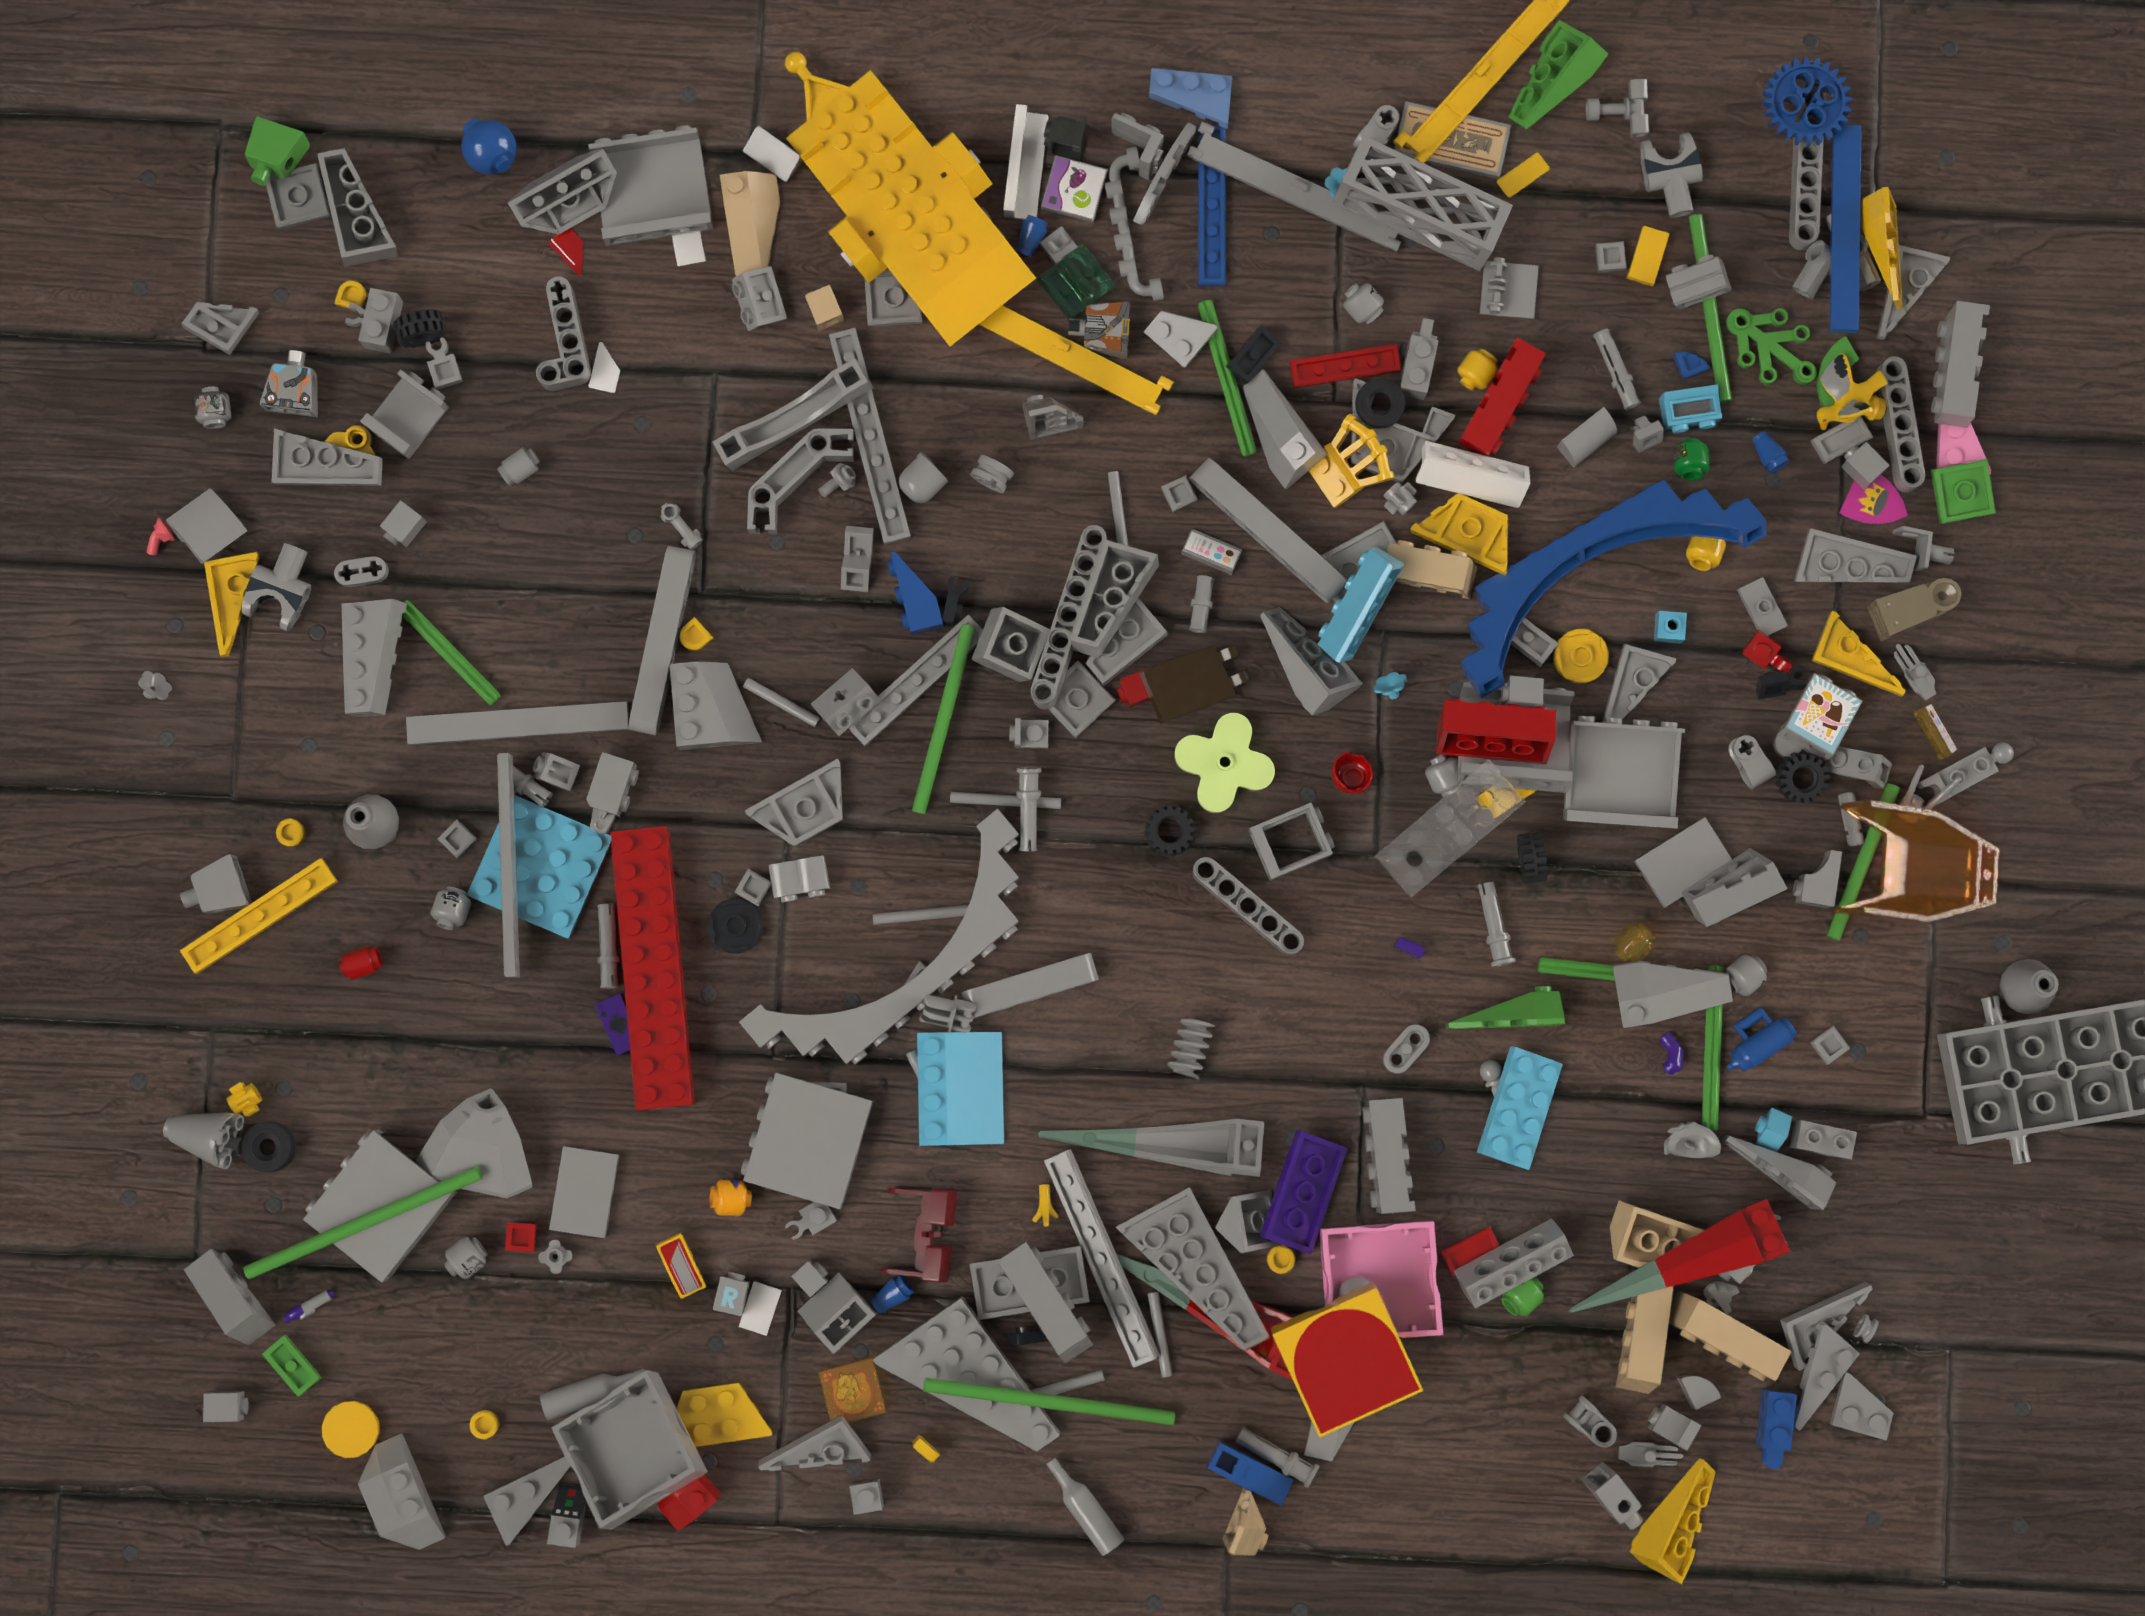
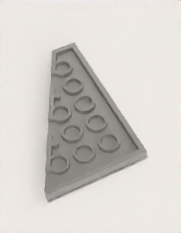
(960, 1349)

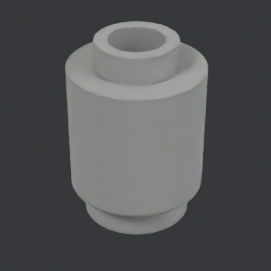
(518, 466)

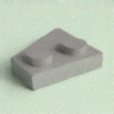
(1180, 335)

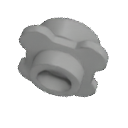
(555, 1264)

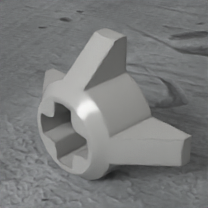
(1720, 1294)

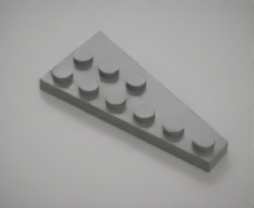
(1189, 1254)

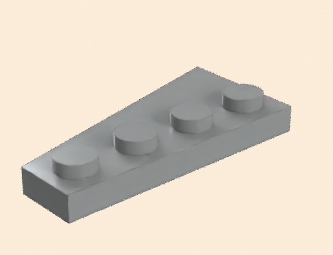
(313, 462)

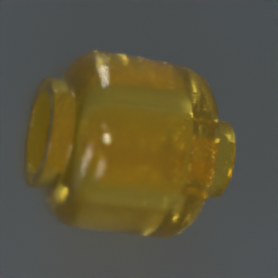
(1634, 942)

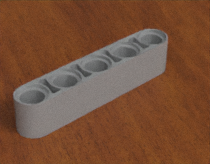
(1897, 437)
(1261, 910)
(1032, 985)

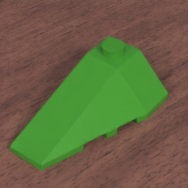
(1564, 65)
(1528, 1010)

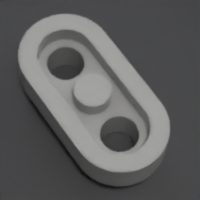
(1405, 1049)

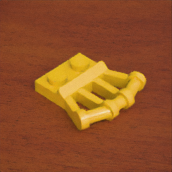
(1334, 473)

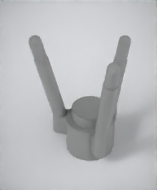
(1916, 801)

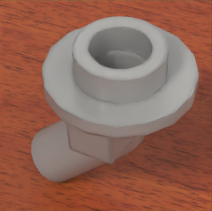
(840, 478)

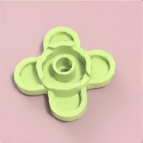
(1219, 783)

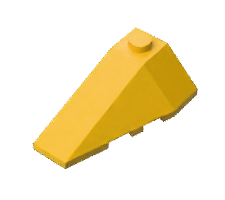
(1880, 229)
(1668, 1533)

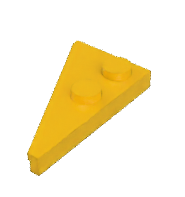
(227, 586)
(1845, 653)

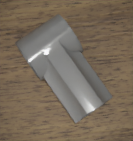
(1815, 270)

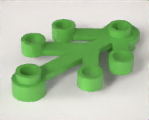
(1768, 343)

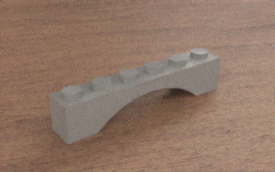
(824, 398)

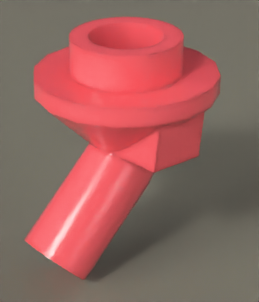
(161, 532)

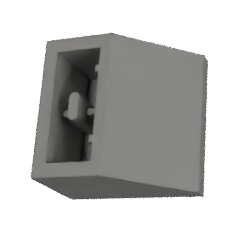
(836, 1313)

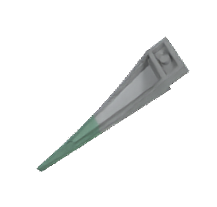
(1214, 1146)

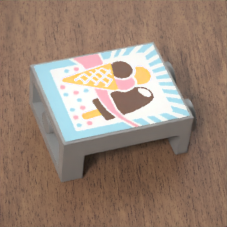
(1820, 717)

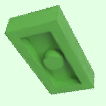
(292, 1365)

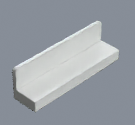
(1025, 164)
(1473, 474)

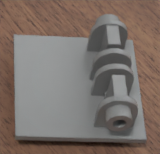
(1509, 289)

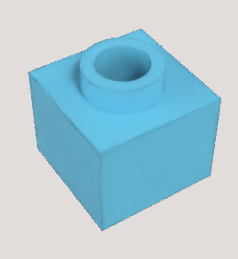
(1663, 633)
(1773, 1129)

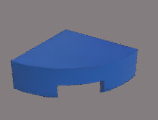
(1690, 364)

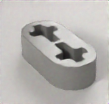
(360, 565)

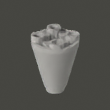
(379, 824)
(2028, 986)
(208, 1136)

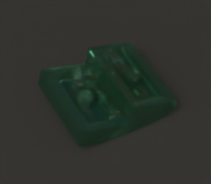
(1076, 282)

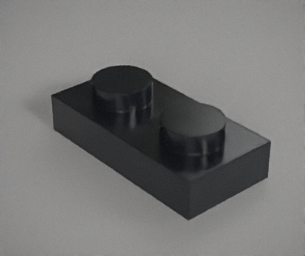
(1253, 354)

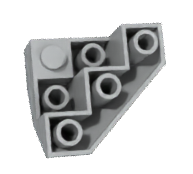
(482, 1136)

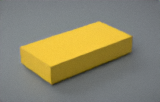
(1648, 256)

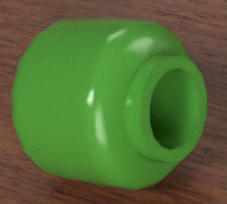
(1524, 1297)

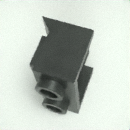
(1065, 137)

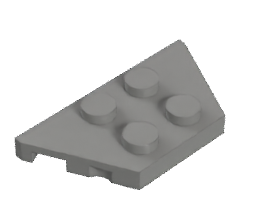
(803, 806)

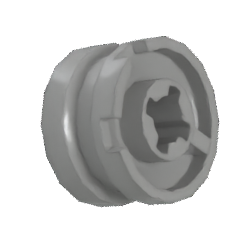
(992, 474)

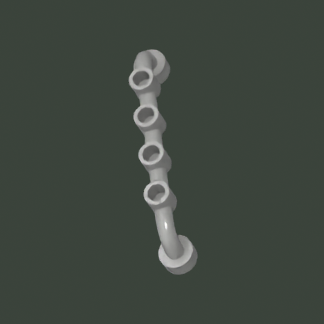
(1123, 239)

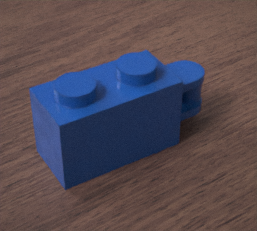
(1775, 1425)

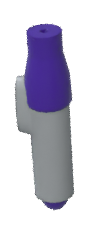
(308, 1308)

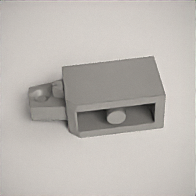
(1419, 362)
(610, 790)

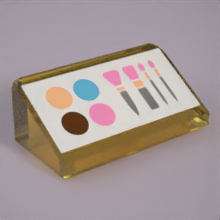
(1935, 731)

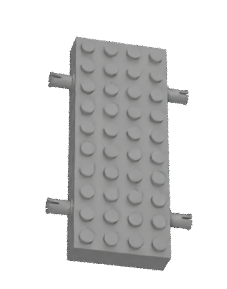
(2044, 1072)

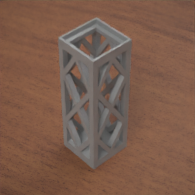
(1466, 248)

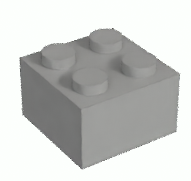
(1011, 644)

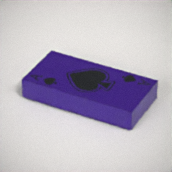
(614, 1019)

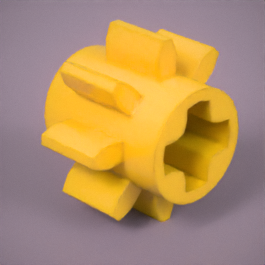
(244, 1099)

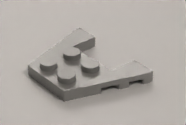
(1402, 443)

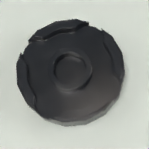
(735, 926)

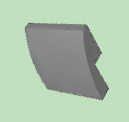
(206, 525)

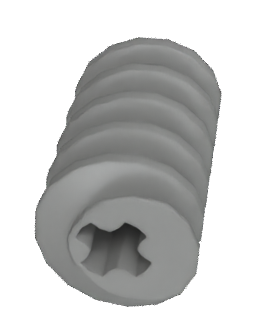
(1190, 1047)

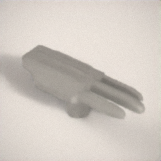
(1916, 675)
(1645, 1454)

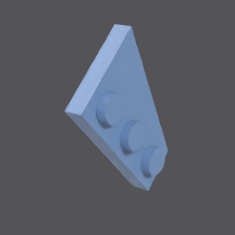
(1197, 92)

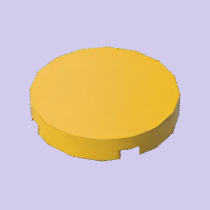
(1580, 656)
(350, 1429)

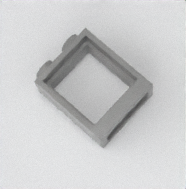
(1264, 851)

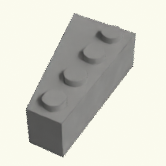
(1113, 590)
(1388, 1156)
(1045, 1302)

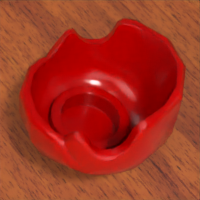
(1352, 773)

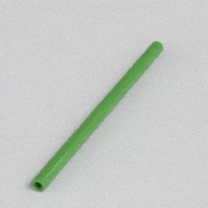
(362, 1222)
(1048, 1401)

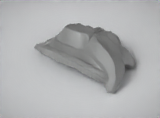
(1691, 1141)

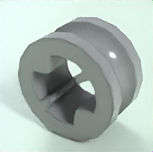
(1865, 1328)

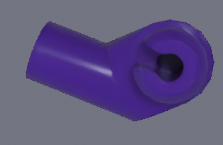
(1675, 1054)

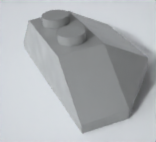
(566, 194)
(398, 1496)

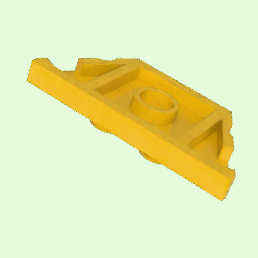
(1469, 528)
(721, 1415)

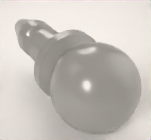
(1491, 1072)

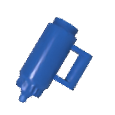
(1763, 1043)

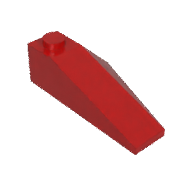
(689, 1502)

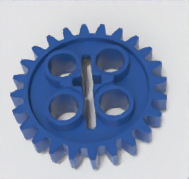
(1828, 113)

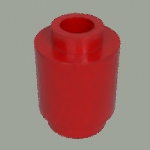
(360, 962)

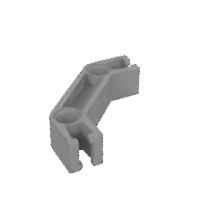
(793, 471)

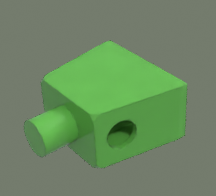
(274, 150)

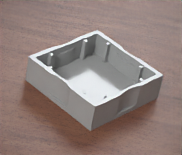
(629, 1450)

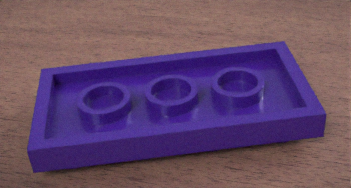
(1303, 1191)

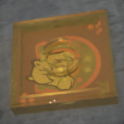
(852, 1391)

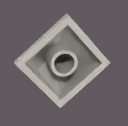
(1244, 1220)

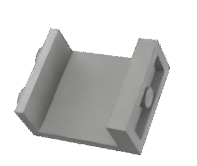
(407, 414)

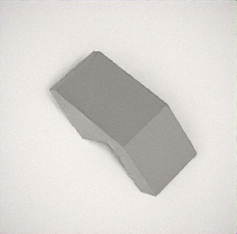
(857, 558)

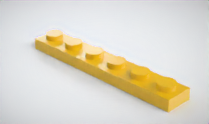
(258, 916)

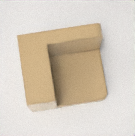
(824, 307)

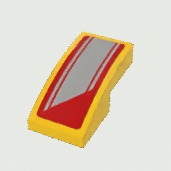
(680, 1265)

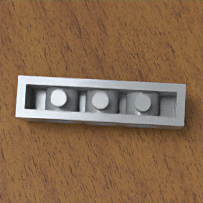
(1513, 1263)

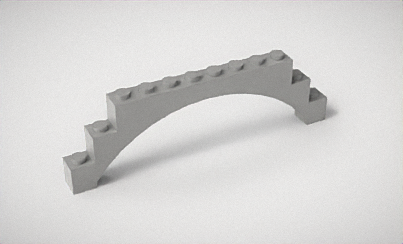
(858, 1028)

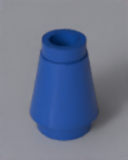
(1031, 234)
(1770, 452)
(893, 1293)

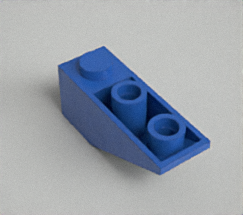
(919, 602)
(1249, 1473)

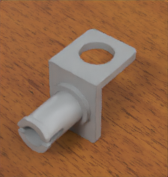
(1925, 549)

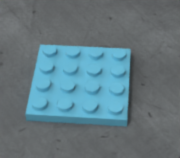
(553, 867)

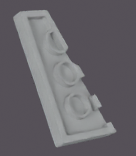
(1843, 559)

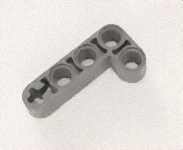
(563, 333)

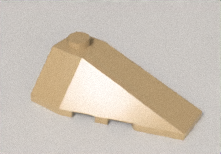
(1246, 1528)

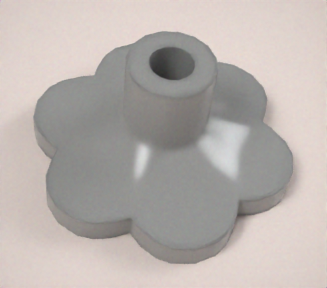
(154, 685)

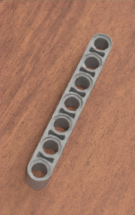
(1800, 193)
(1268, 530)
(1064, 629)
(662, 640)

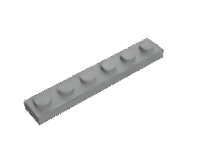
(912, 684)

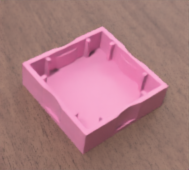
(1399, 1262)

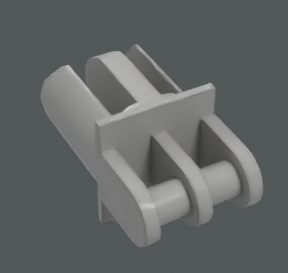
(944, 1013)

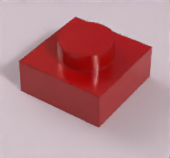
(520, 1237)

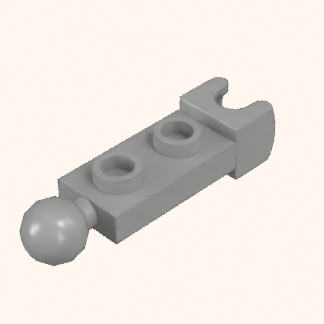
(1971, 770)

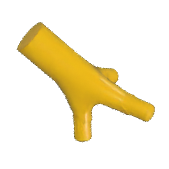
(1045, 1207)

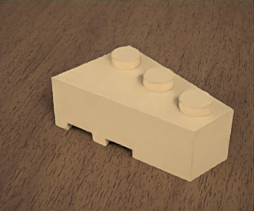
(1434, 569)

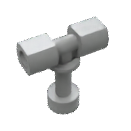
(1631, 108)

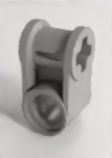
(1376, 130)
(1752, 764)
(1590, 1422)

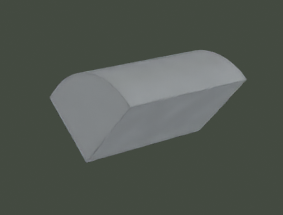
(1588, 437)

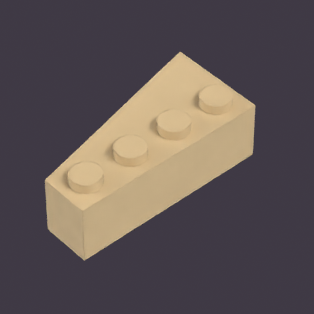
(1726, 1335)

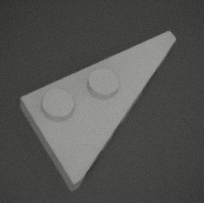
(1917, 273)
(1634, 677)
(1824, 1369)
(822, 1446)
(518, 1501)

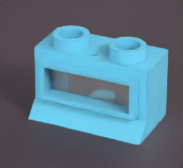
(1690, 408)

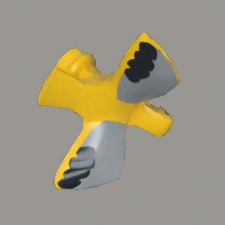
(1850, 398)

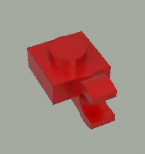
(1765, 650)

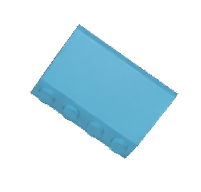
(960, 1088)

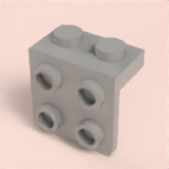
(1146, 137)

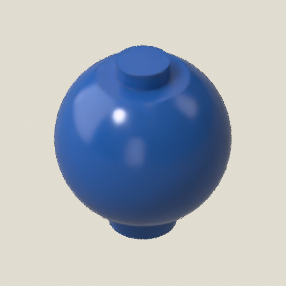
(488, 146)

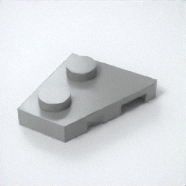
(219, 324)
(1860, 1410)

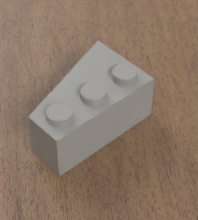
(1734, 887)
(229, 1297)

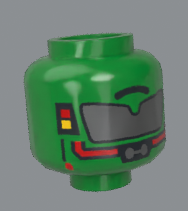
(1691, 459)

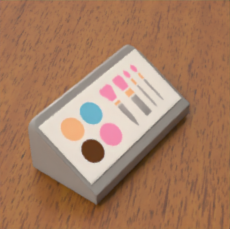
(1211, 551)

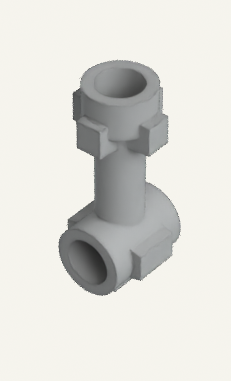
(671, 515)

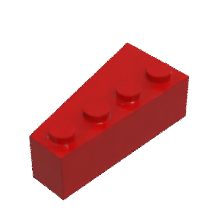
(1501, 399)

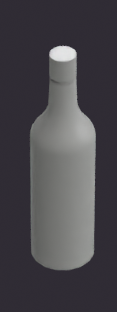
(581, 1394)
(1087, 1511)

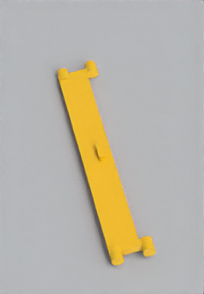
(1481, 79)
(1077, 359)

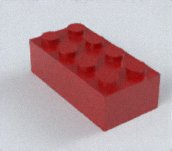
(1496, 731)

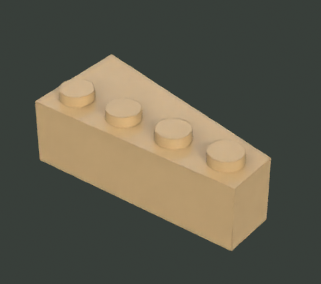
(1644, 1341)

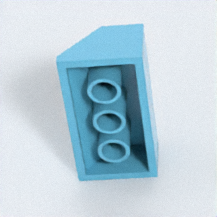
(1360, 604)

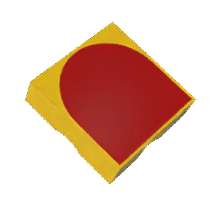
(1346, 1359)

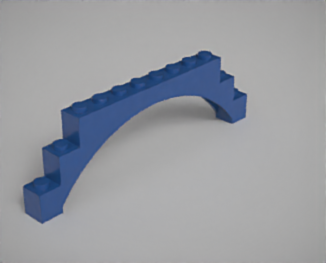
(1646, 516)

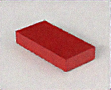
(1469, 1249)

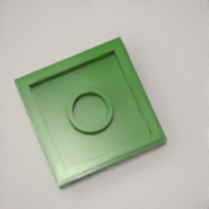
(1963, 491)

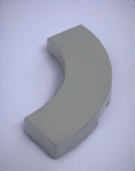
(1170, 162)

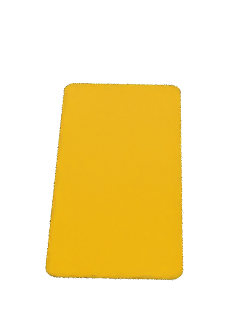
(1523, 175)

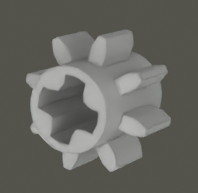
(1400, 498)

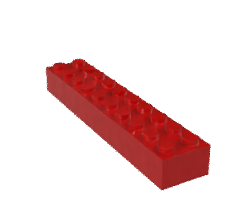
(652, 968)

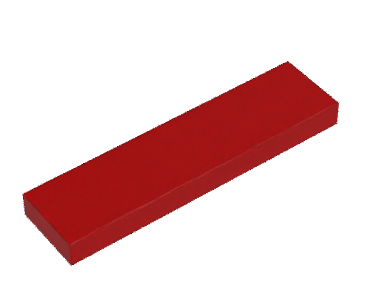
(1345, 366)

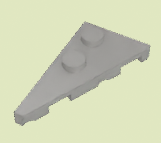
(1801, 1326)

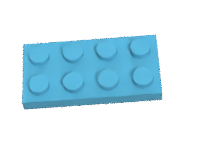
(1519, 1108)

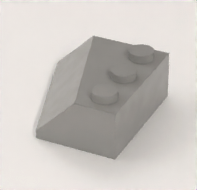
(709, 707)

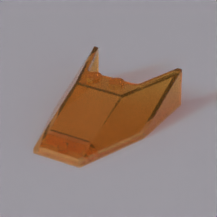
(1927, 865)

